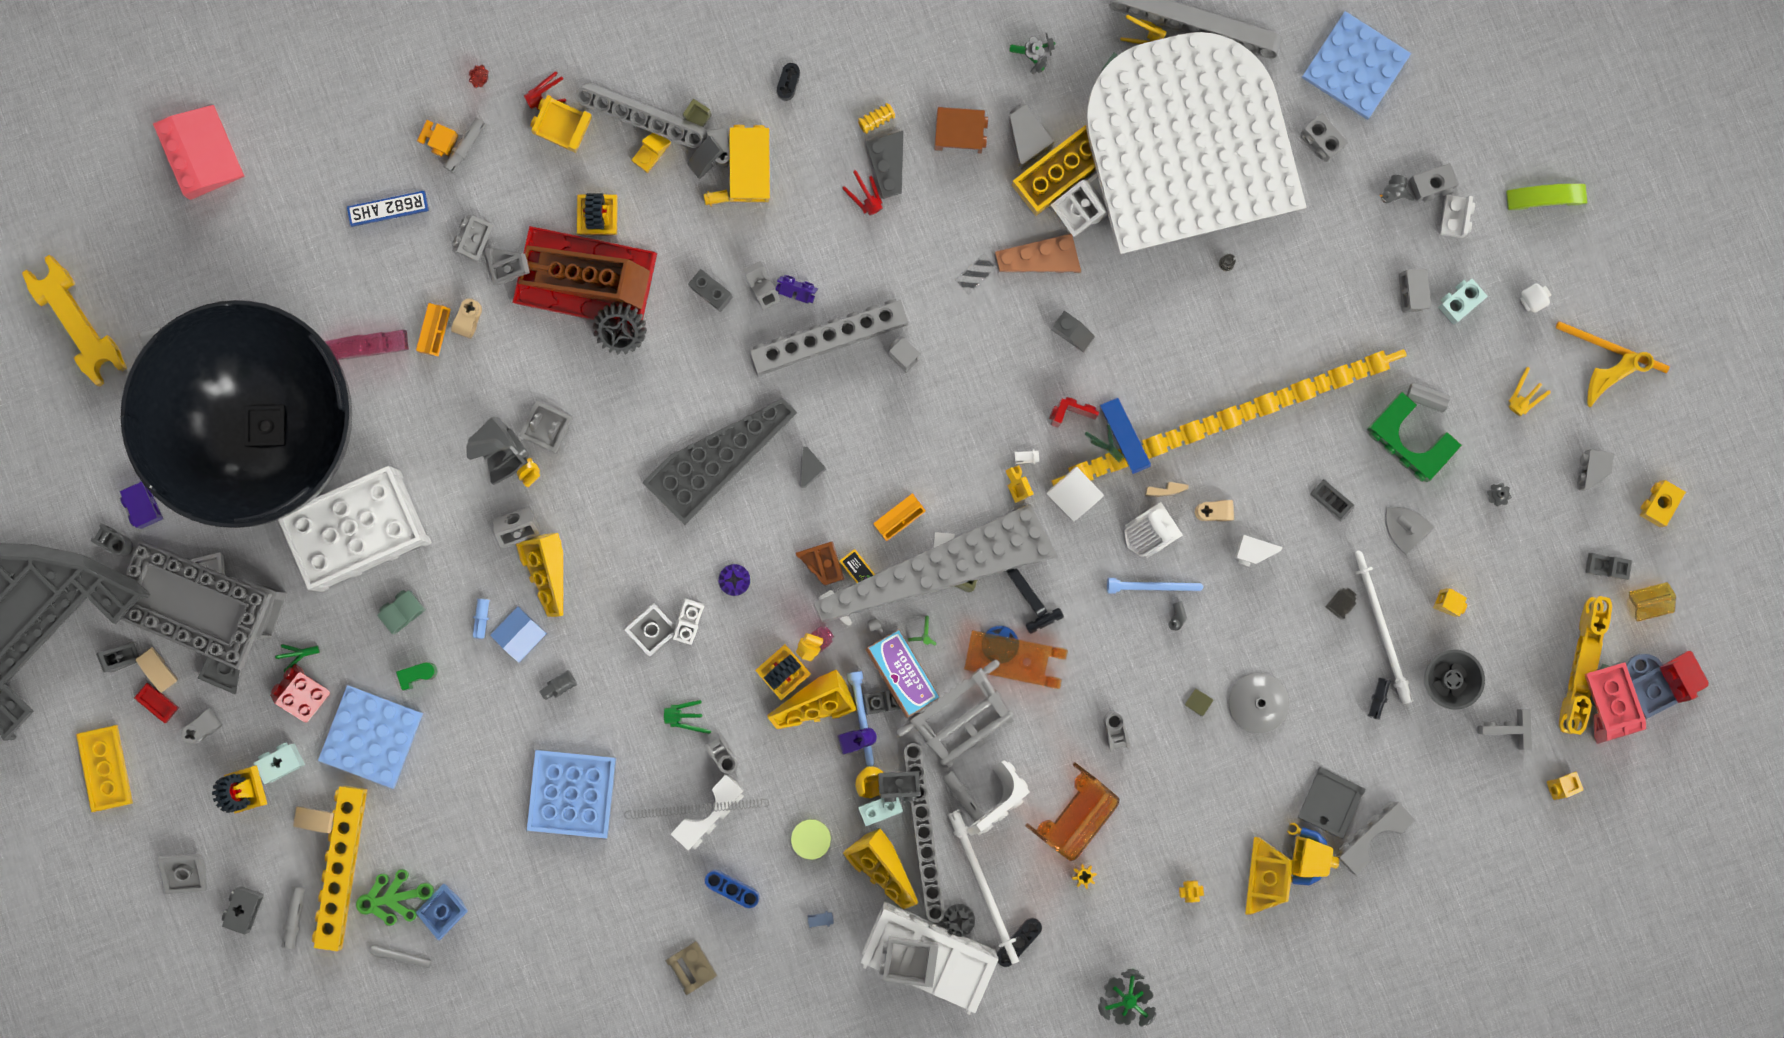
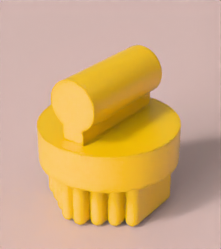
(528, 473)
(809, 647)

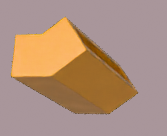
(433, 329)
(899, 517)

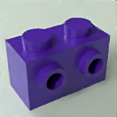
(140, 505)

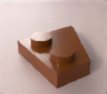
(823, 562)

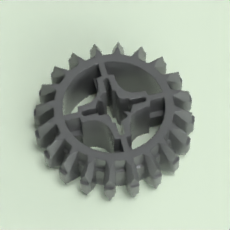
(604, 323)

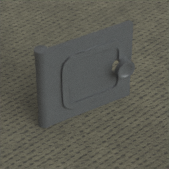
(1331, 798)

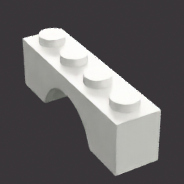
(691, 831)

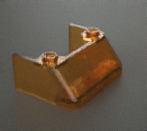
(1080, 818)

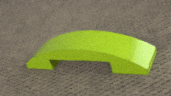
(1546, 196)

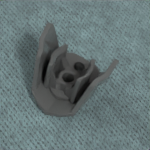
(501, 448)

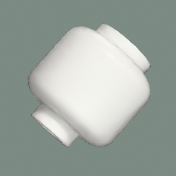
(1535, 298)

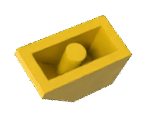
(1450, 602)

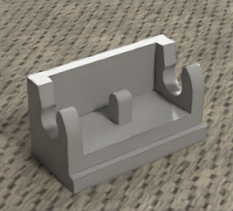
(1414, 290)

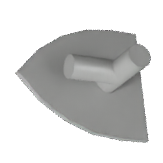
(1406, 527)

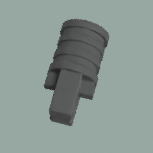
(558, 685)

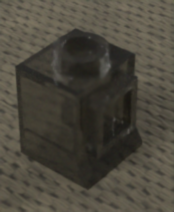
(1342, 602)

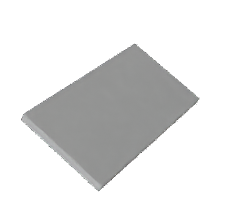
(195, 605)

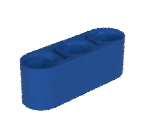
(721, 888)

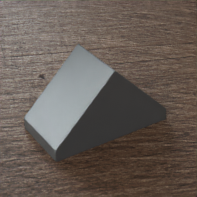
(811, 467)
(118, 657)

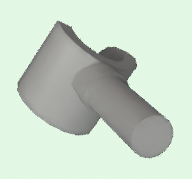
(875, 625)

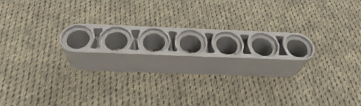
(650, 113)

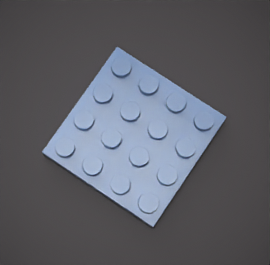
(1356, 65)
(370, 736)
(571, 794)

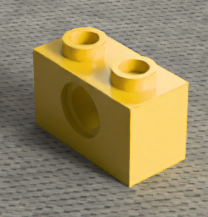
(1671, 496)

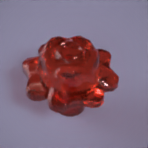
(478, 76)

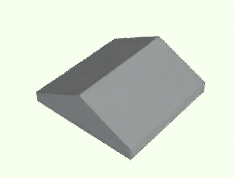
(650, 629)
(183, 873)

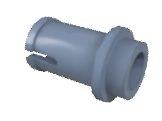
(821, 919)

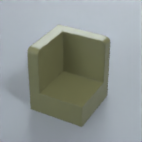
(697, 113)

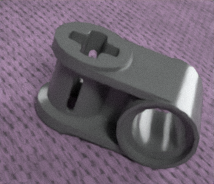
(109, 540)

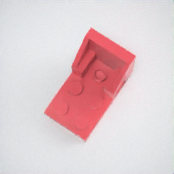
(1615, 702)

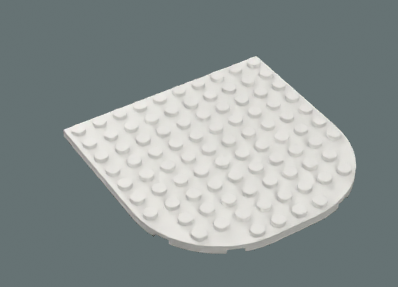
(1189, 141)

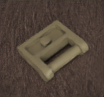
(697, 964)

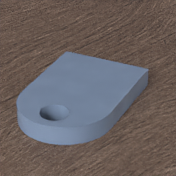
(1650, 685)

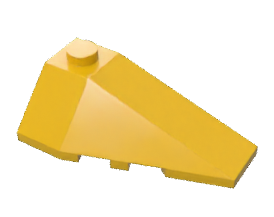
(820, 699)

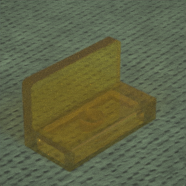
(1653, 601)

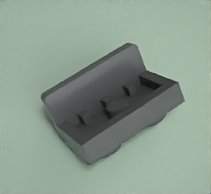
(899, 785)

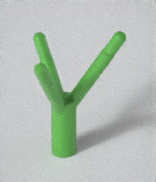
(925, 637)

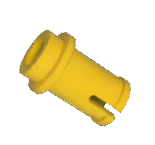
(716, 197)

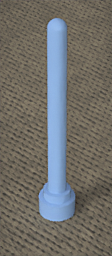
(1115, 585)
(856, 679)

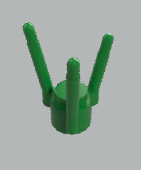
(673, 716)

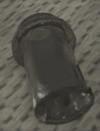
(1224, 266)

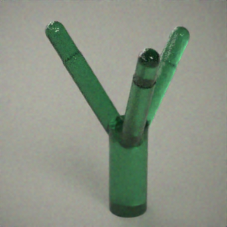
(1110, 448)

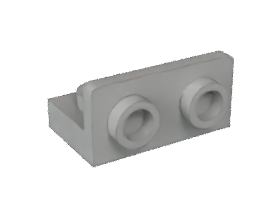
(472, 237)

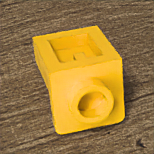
(1565, 786)

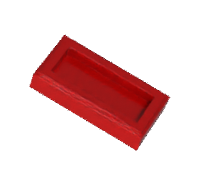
(156, 702)

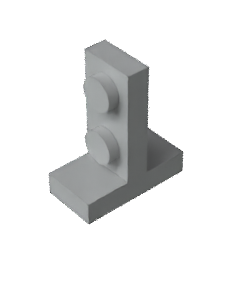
(1523, 729)

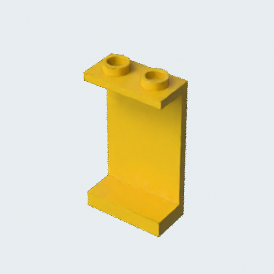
(749, 164)

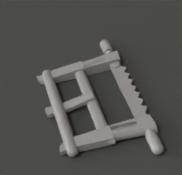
(978, 677)

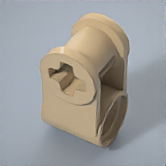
(466, 320)
(1218, 511)

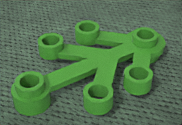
(391, 899)

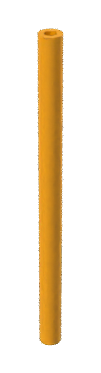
(1607, 345)

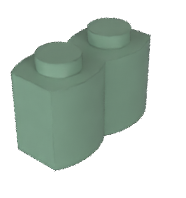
(401, 611)

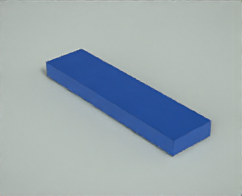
(1125, 435)

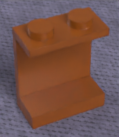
(960, 129)

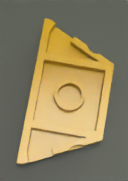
(1268, 877)

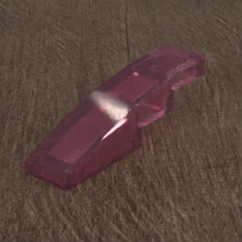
(369, 345)

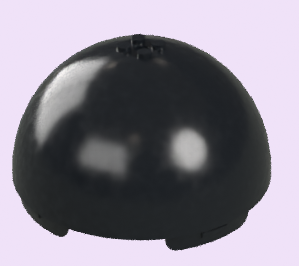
(199, 408)

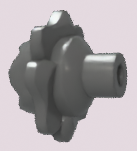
(1499, 494)

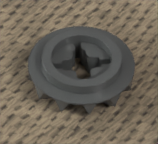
(964, 912)

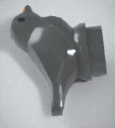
(1396, 190)

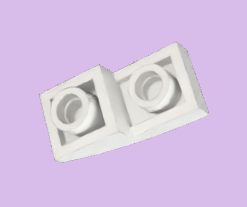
(688, 621)

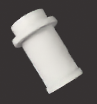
(1027, 457)

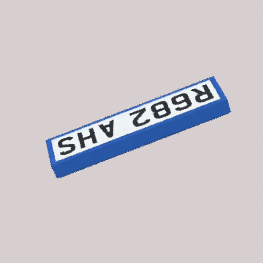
(387, 208)

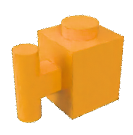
(441, 139)

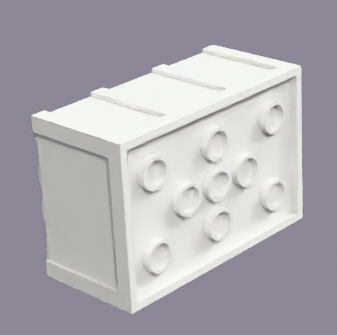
(353, 529)
(961, 963)

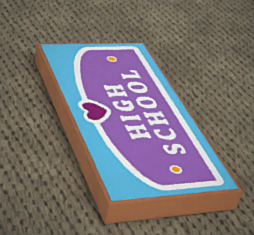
(902, 673)

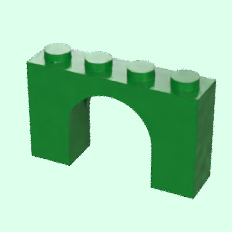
(1386, 430)

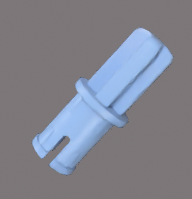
(480, 618)

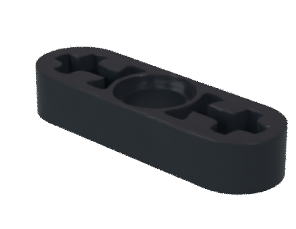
(1027, 592)
(1032, 934)

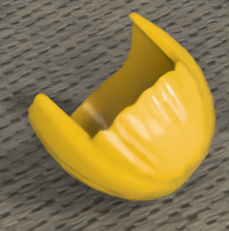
(867, 782)

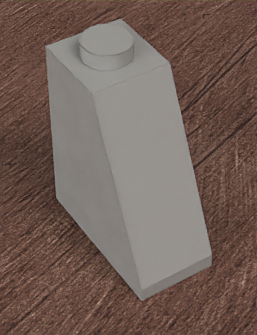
(1028, 135)

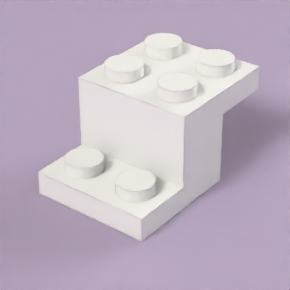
(1081, 205)

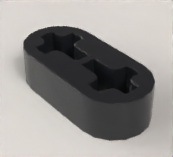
(792, 83)

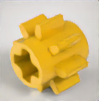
(1079, 873)
(1191, 891)

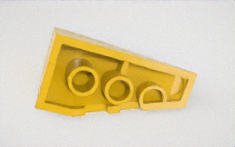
(545, 563)
(878, 859)

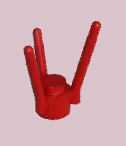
(534, 96)
(872, 203)

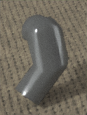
(1179, 617)

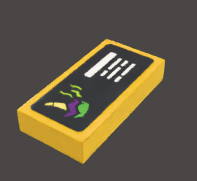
(856, 566)

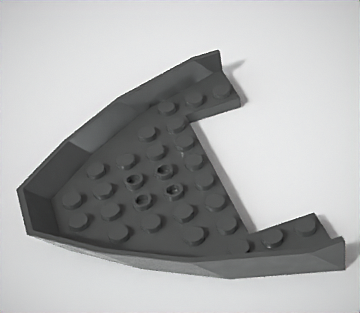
(36, 597)

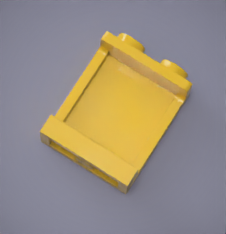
(560, 124)

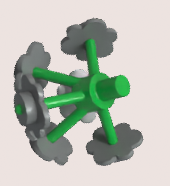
(1123, 1011)

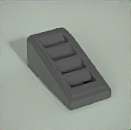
(1337, 495)

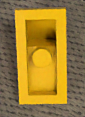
(651, 151)

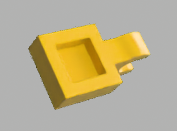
(1019, 486)

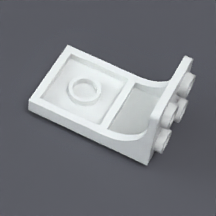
(1013, 791)

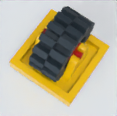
(597, 214)
(783, 672)
(239, 791)

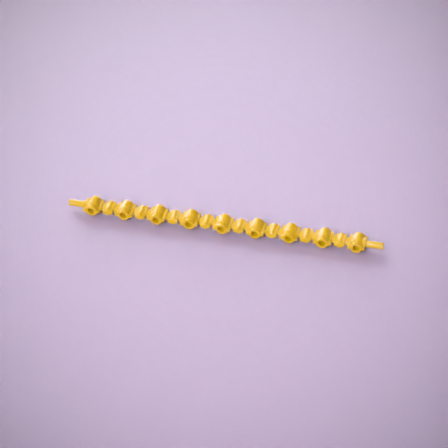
(1232, 417)

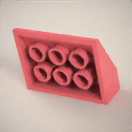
(198, 151)

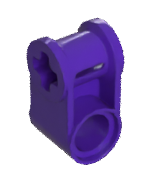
(856, 740)

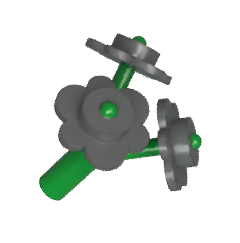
(1033, 50)

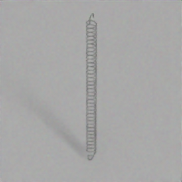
(695, 809)

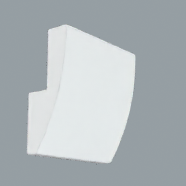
(1075, 494)

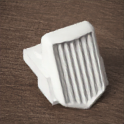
(1151, 531)

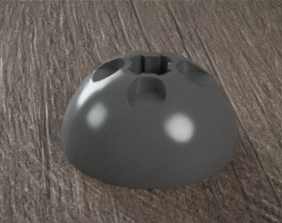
(1466, 679)

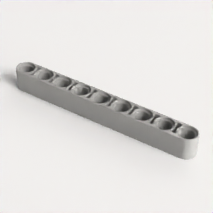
(1191, 20)
(927, 841)

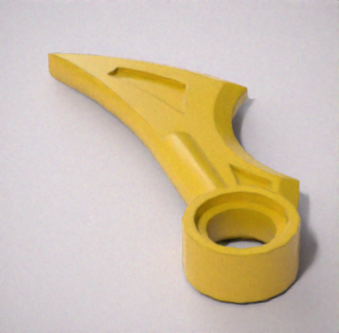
(1604, 378)

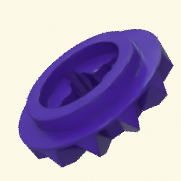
(726, 574)

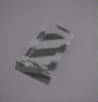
(976, 273)

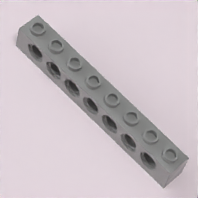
(822, 346)

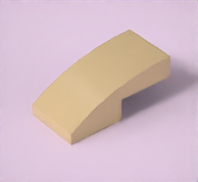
(1171, 489)
(156, 670)
(313, 819)

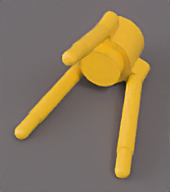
(1155, 32)
(1519, 405)

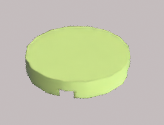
(811, 839)

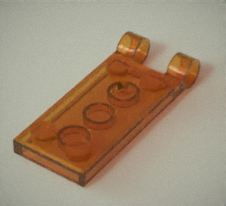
(1010, 653)

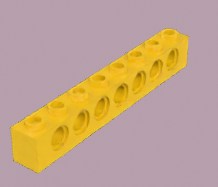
(320, 937)

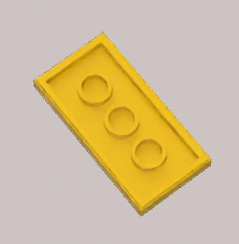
(104, 768)

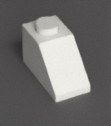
(1254, 551)

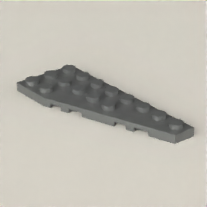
(703, 468)

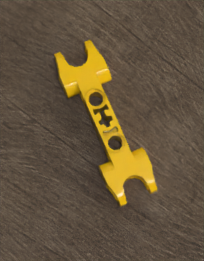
(1592, 628)

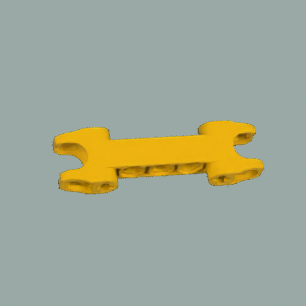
(56, 293)

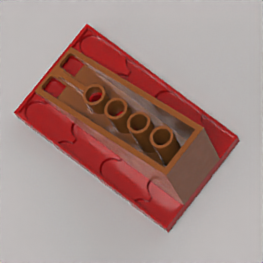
(582, 274)

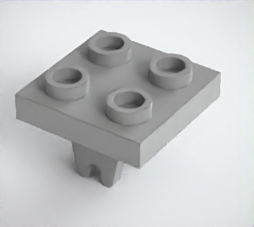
(546, 426)

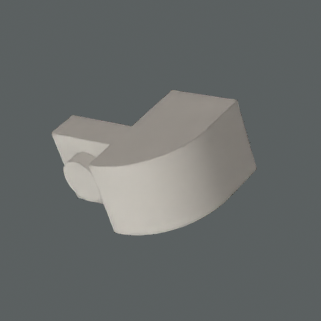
(761, 285)

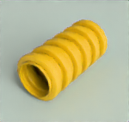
(876, 118)

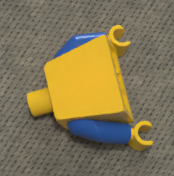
(1311, 857)

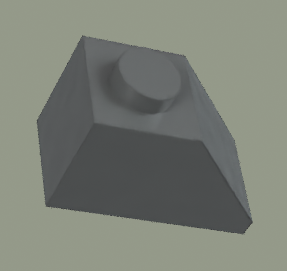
(1073, 331)

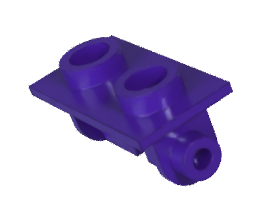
(789, 286)

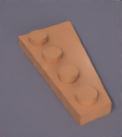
(1047, 255)

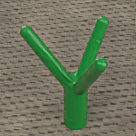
(300, 653)

